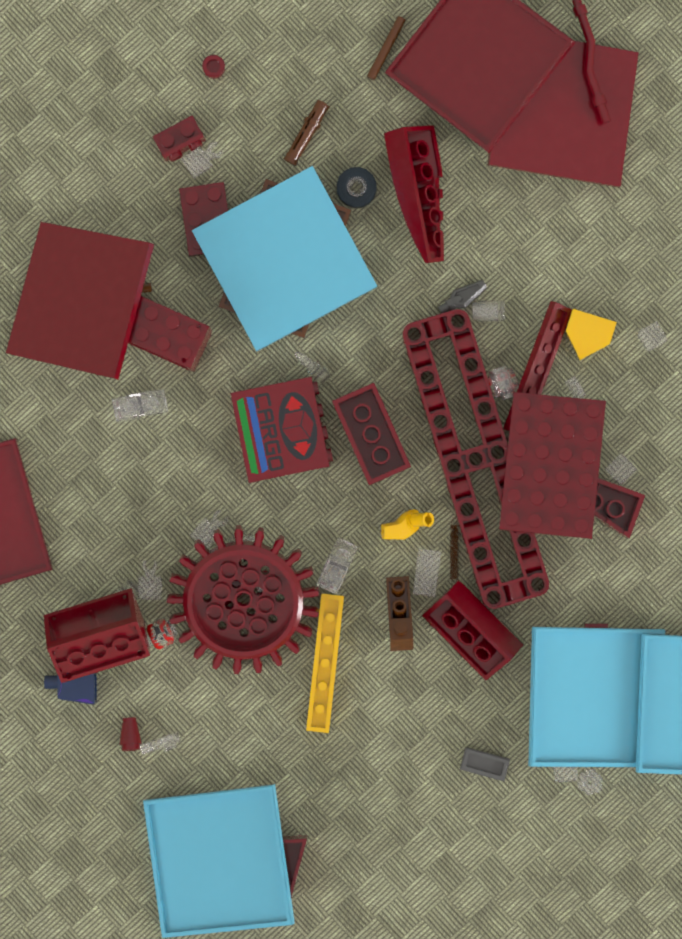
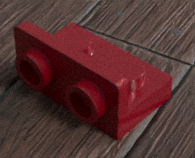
(179, 138)

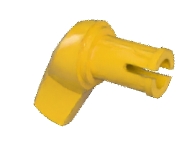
(406, 524)

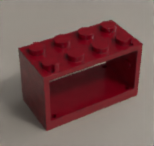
(169, 334)
(96, 635)

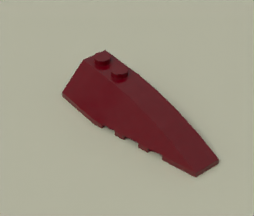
(416, 176)

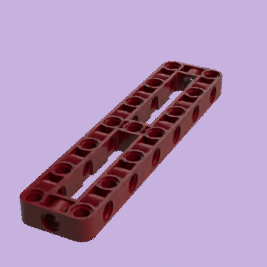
(448, 448)

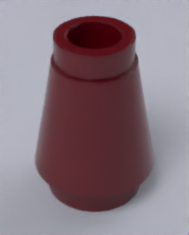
(130, 736)

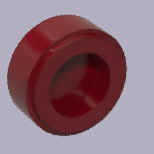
(213, 66)

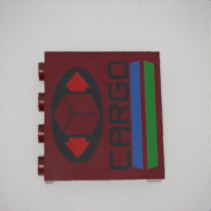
(281, 429)

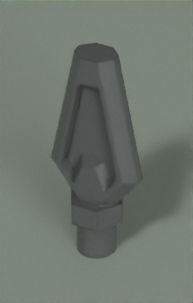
(463, 296)

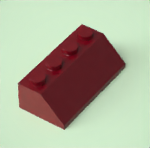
(472, 630)

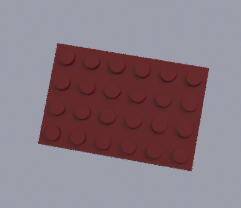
(552, 465)

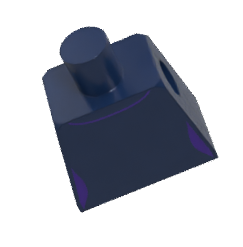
(77, 690)

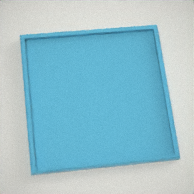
(284, 258)
(584, 696)
(660, 705)
(218, 861)

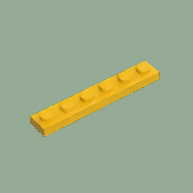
(325, 663)

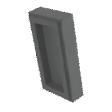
(484, 764)

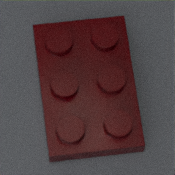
(200, 206)

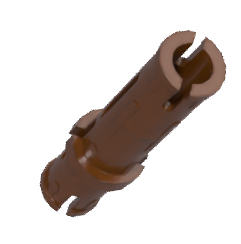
(303, 138)

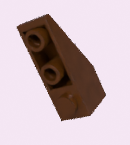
(399, 613)

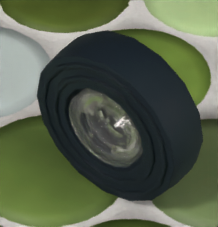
(346, 181)

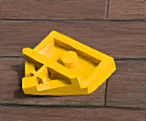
(588, 332)

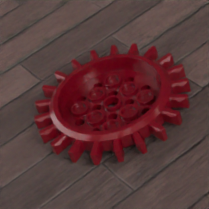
(263, 634)

